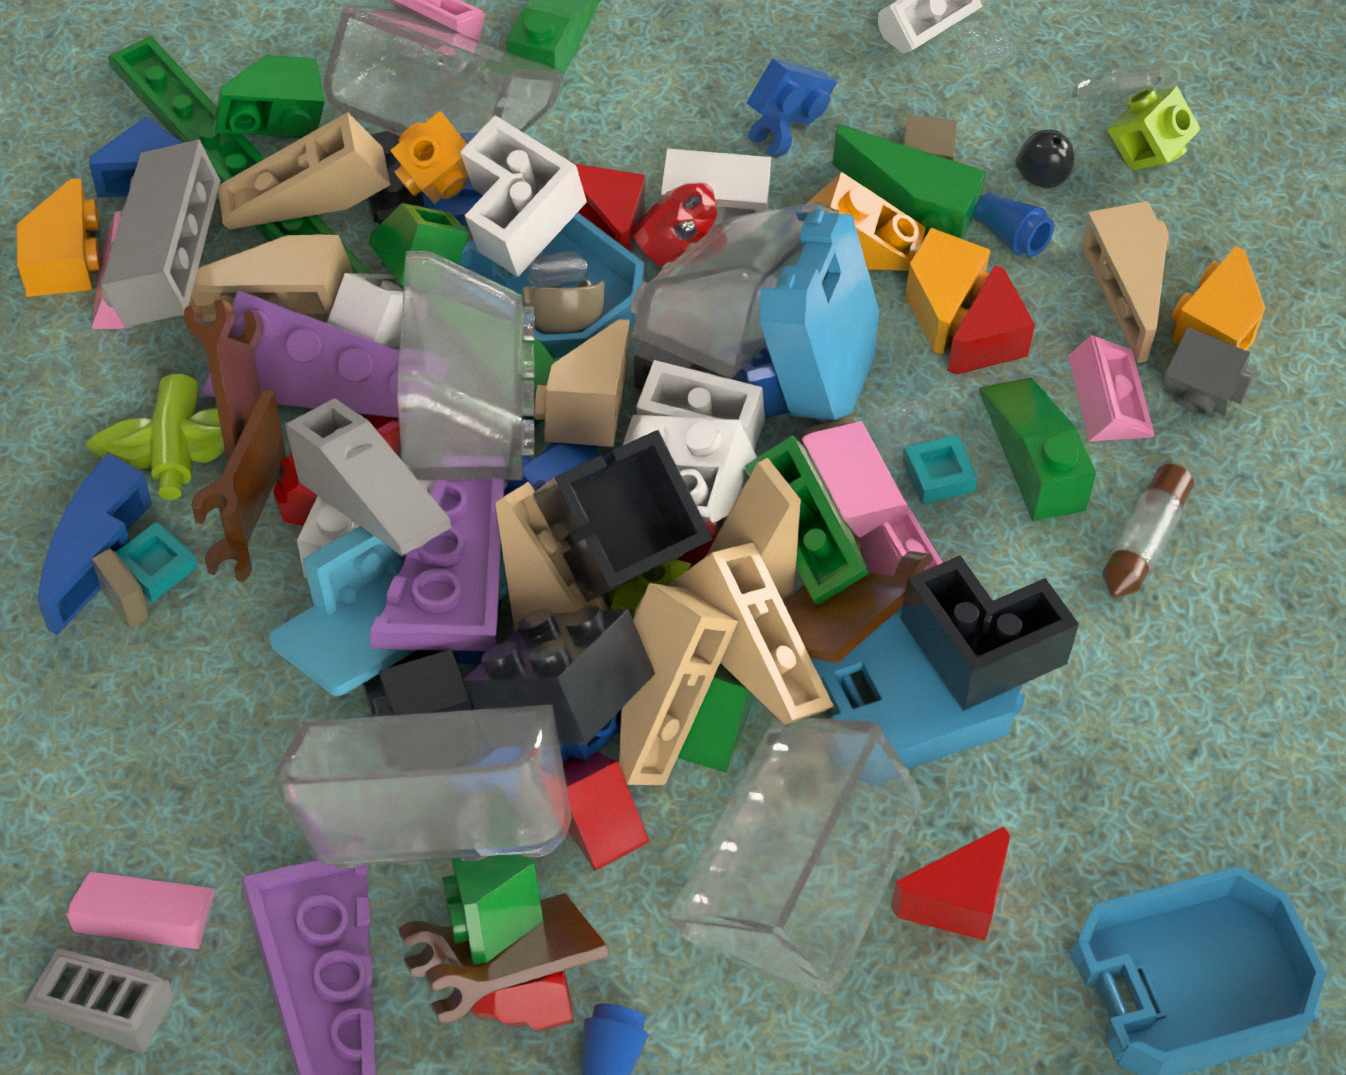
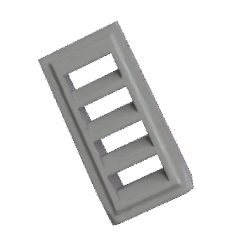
(131, 1032)

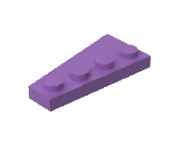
(317, 362)
(452, 582)
(317, 962)

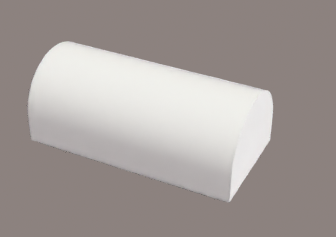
(914, 22)

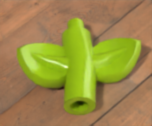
(168, 439)

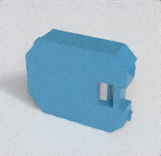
(605, 262)
(826, 333)
(912, 699)
(1218, 963)

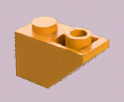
(885, 233)
(57, 243)
(945, 284)
(1225, 303)

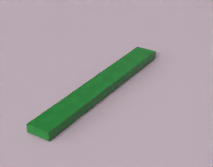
(190, 117)

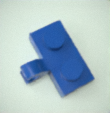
(787, 95)

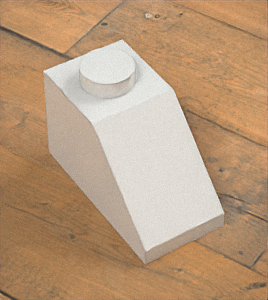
(369, 307)

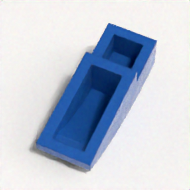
(92, 523)

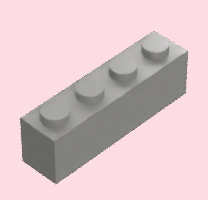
(161, 234)

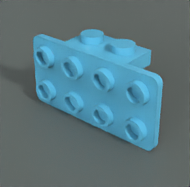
(347, 593)

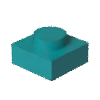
(939, 469)
(157, 560)

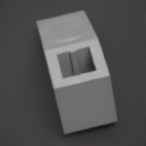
(363, 477)

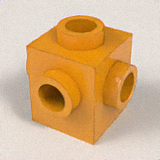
(431, 159)

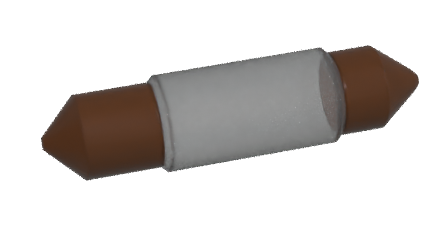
(1147, 530)

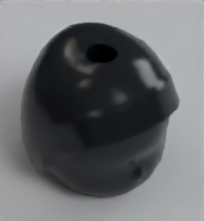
(1046, 158)

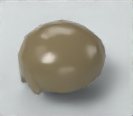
(564, 308)

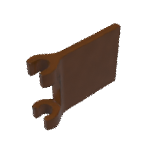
(230, 366)
(244, 486)
(855, 612)
(554, 945)

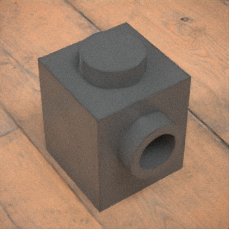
(1208, 374)

